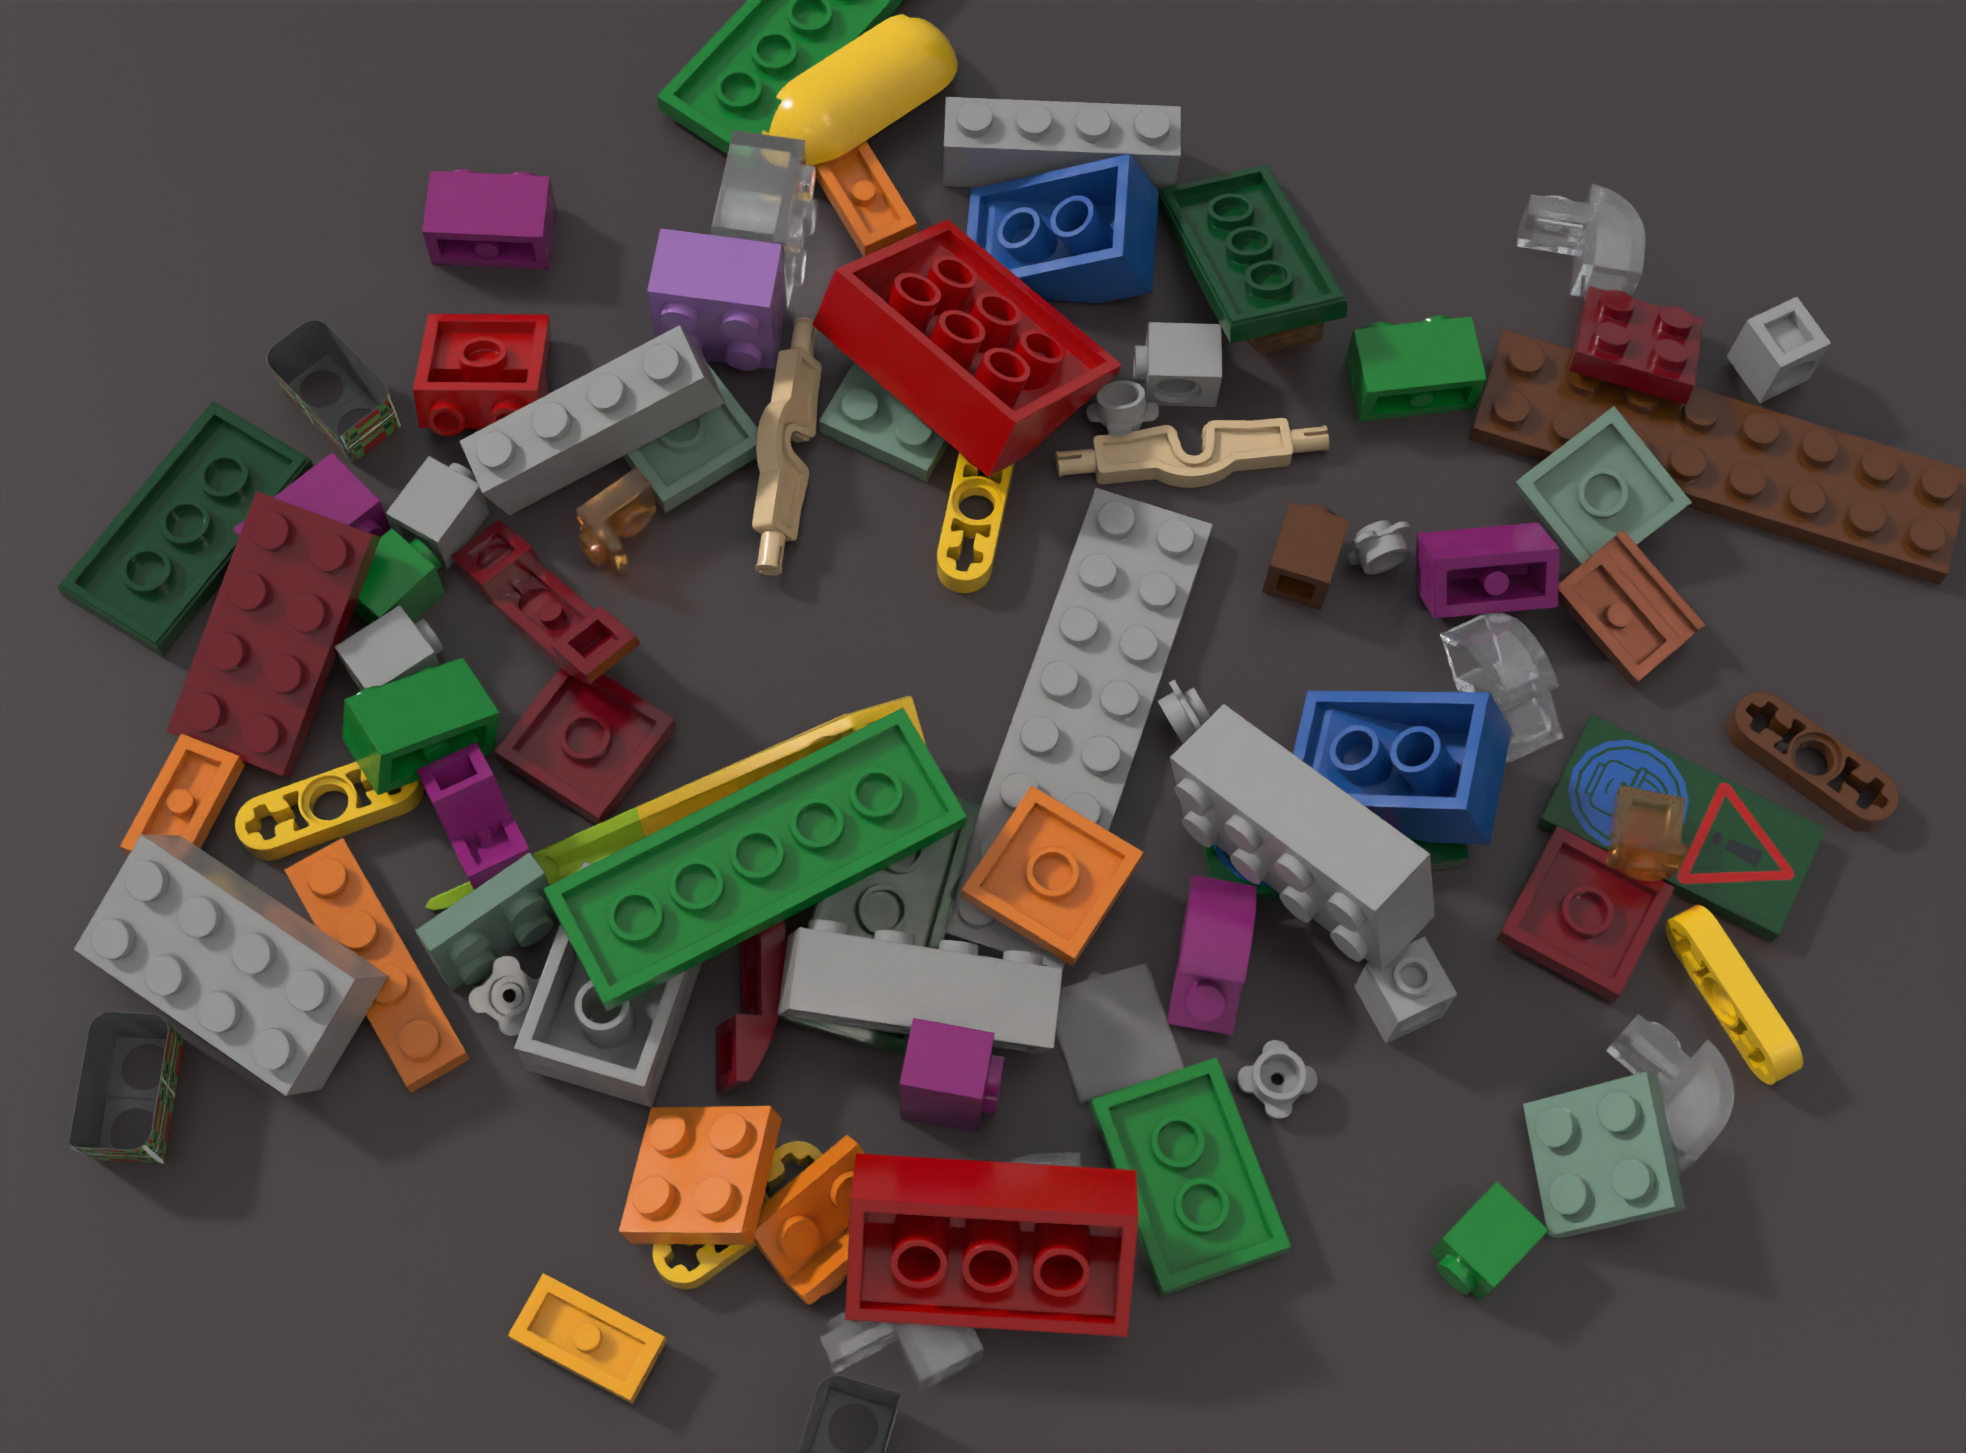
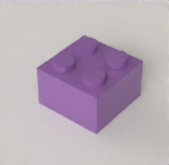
(722, 295)

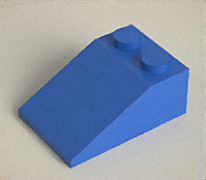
(1072, 230)
(1412, 757)

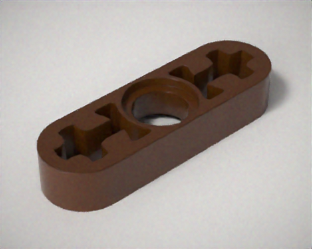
(1839, 803)

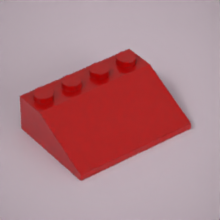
(963, 344)

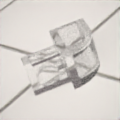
(1600, 233)
(1507, 661)
(1693, 1089)
(928, 1350)

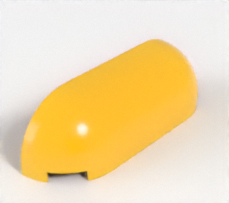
(864, 87)

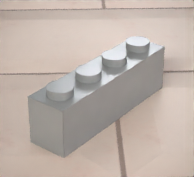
(1023, 138)
(592, 421)
(892, 981)

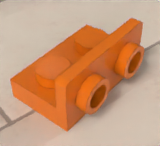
(807, 1224)

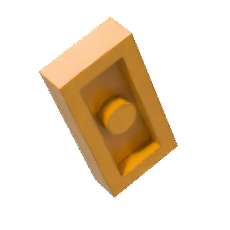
(587, 1338)

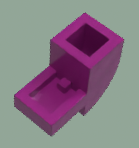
(473, 813)
(1213, 954)

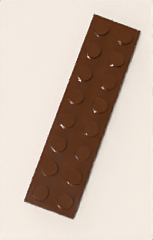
(1740, 460)

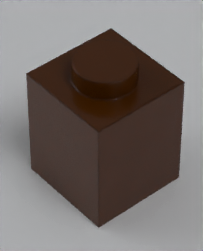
(1306, 554)

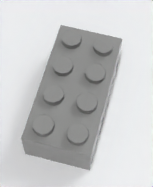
(1303, 838)
(231, 963)

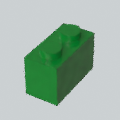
(1415, 368)
(417, 722)

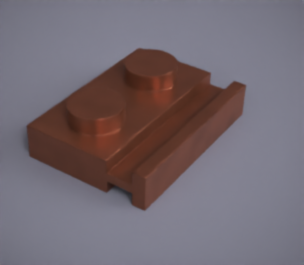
(1627, 608)

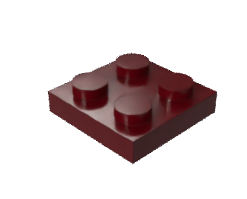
(1637, 344)
(586, 742)
(1584, 915)

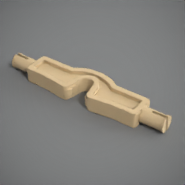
(1159, 455)
(782, 473)

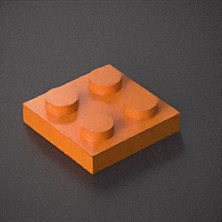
(1052, 875)
(701, 1175)

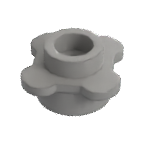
(1122, 408)
(1380, 546)
(1184, 711)
(490, 999)
(1277, 1059)

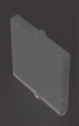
(1114, 1032)

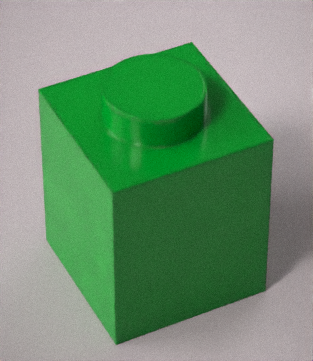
(400, 576)
(1487, 1242)

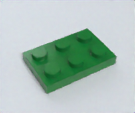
(1196, 1176)

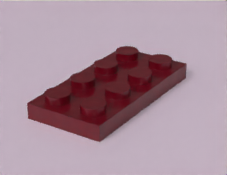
(273, 634)

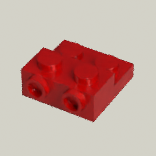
(479, 369)

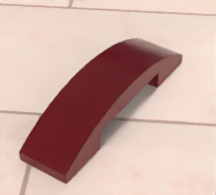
(541, 606)
(746, 1036)

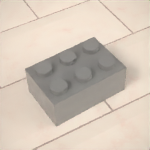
(611, 1051)

